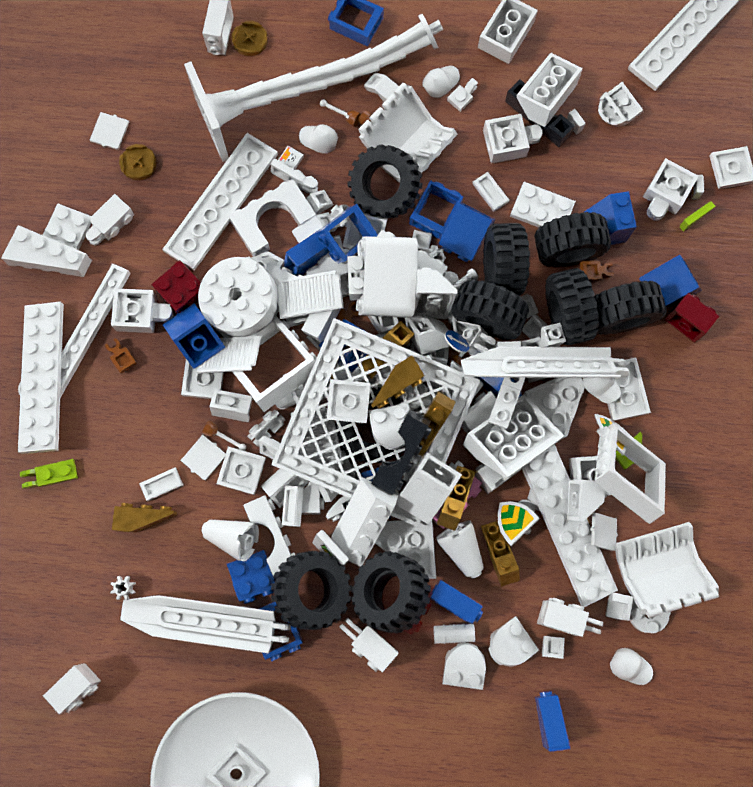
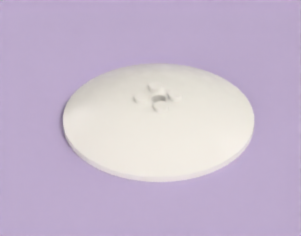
(232, 734)

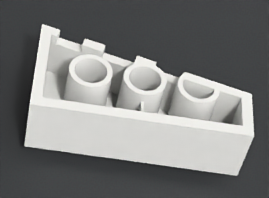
(40, 252)

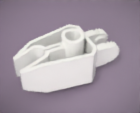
(475, 336)

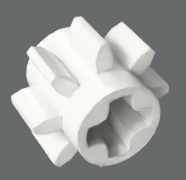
(337, 210)
(435, 253)
(129, 585)

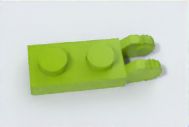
(51, 474)

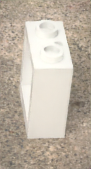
(218, 26)

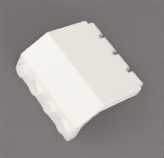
(406, 126)
(664, 570)

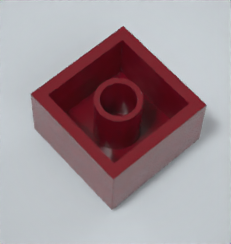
(178, 287)
(692, 317)

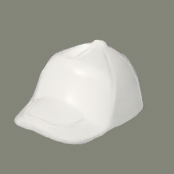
(441, 81)
(319, 138)
(603, 388)
(631, 667)

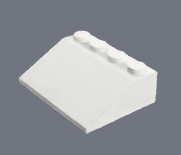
(514, 447)

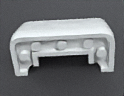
(388, 276)

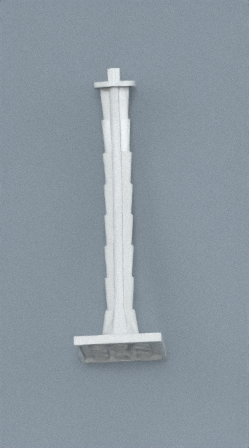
(226, 105)

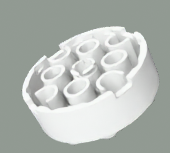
(226, 283)

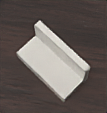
(231, 405)
(276, 485)

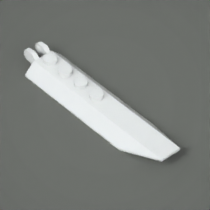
(545, 362)
(204, 622)

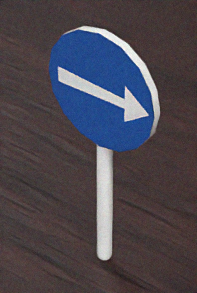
(456, 340)

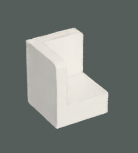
(619, 606)

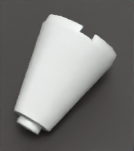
(232, 537)
(463, 548)

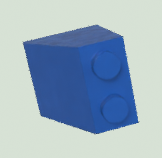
(618, 215)
(465, 232)
(674, 280)
(193, 336)

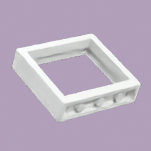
(290, 380)
(647, 505)

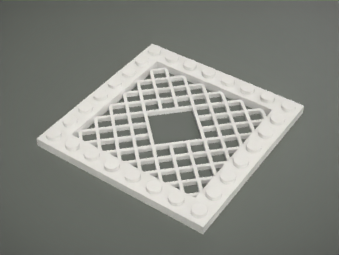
(345, 334)

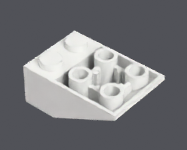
(427, 488)

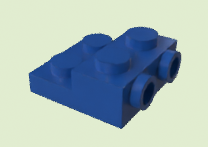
(251, 577)

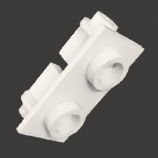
(270, 422)

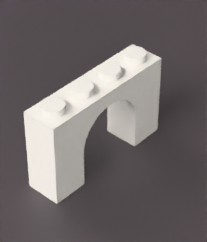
(286, 197)
(317, 323)

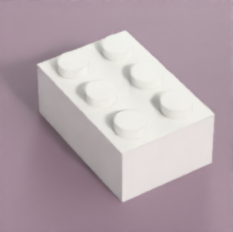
(507, 29)

